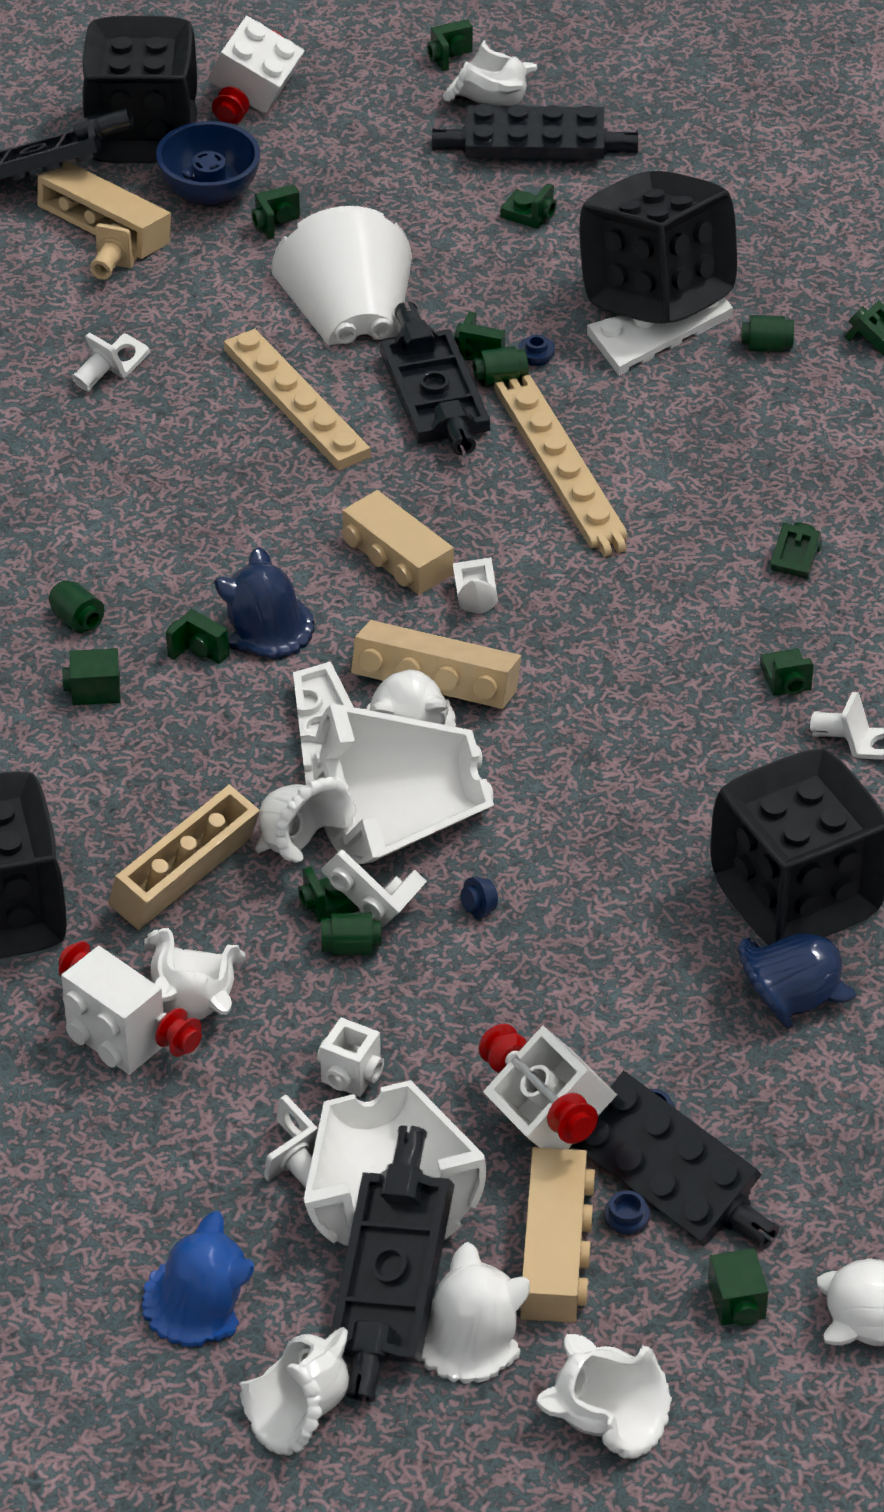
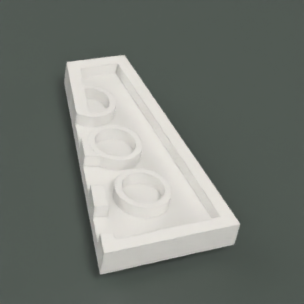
(632, 341)
(314, 692)

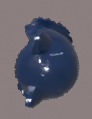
(265, 609)
(795, 974)

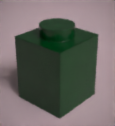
(93, 676)
(738, 1287)

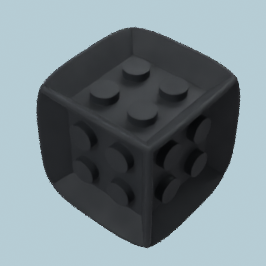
(144, 67)
(658, 246)
(799, 846)
(29, 872)

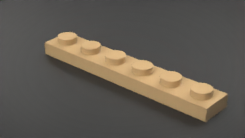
(297, 399)

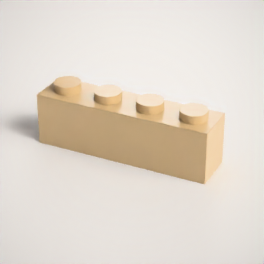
(92, 200)
(456, 666)
(183, 857)
(554, 1234)

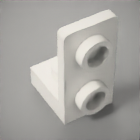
(366, 893)

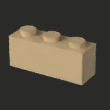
(397, 542)

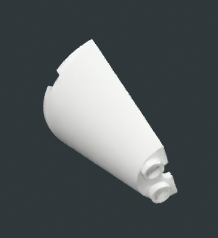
(346, 272)
(403, 778)
(363, 1138)

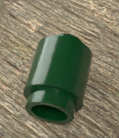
(768, 333)
(500, 365)
(76, 606)
(350, 934)

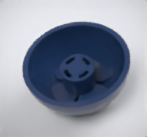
(208, 161)

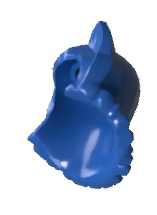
(197, 1287)

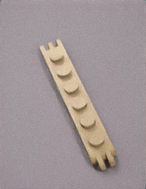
(562, 465)

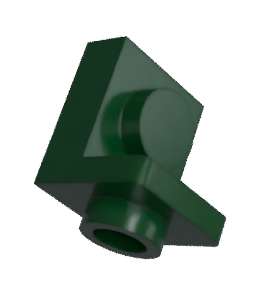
(450, 41)
(274, 208)
(529, 208)
(869, 324)
(474, 338)
(796, 549)
(200, 634)
(787, 672)
(323, 897)

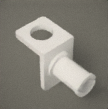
(105, 359)
(851, 725)
(295, 1153)

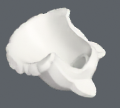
(491, 79)
(412, 696)
(296, 812)
(192, 978)
(855, 1302)
(473, 1320)
(296, 1391)
(610, 1396)

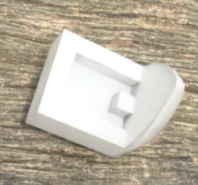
(475, 585)

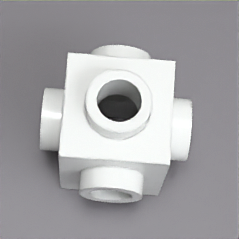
(350, 1057)

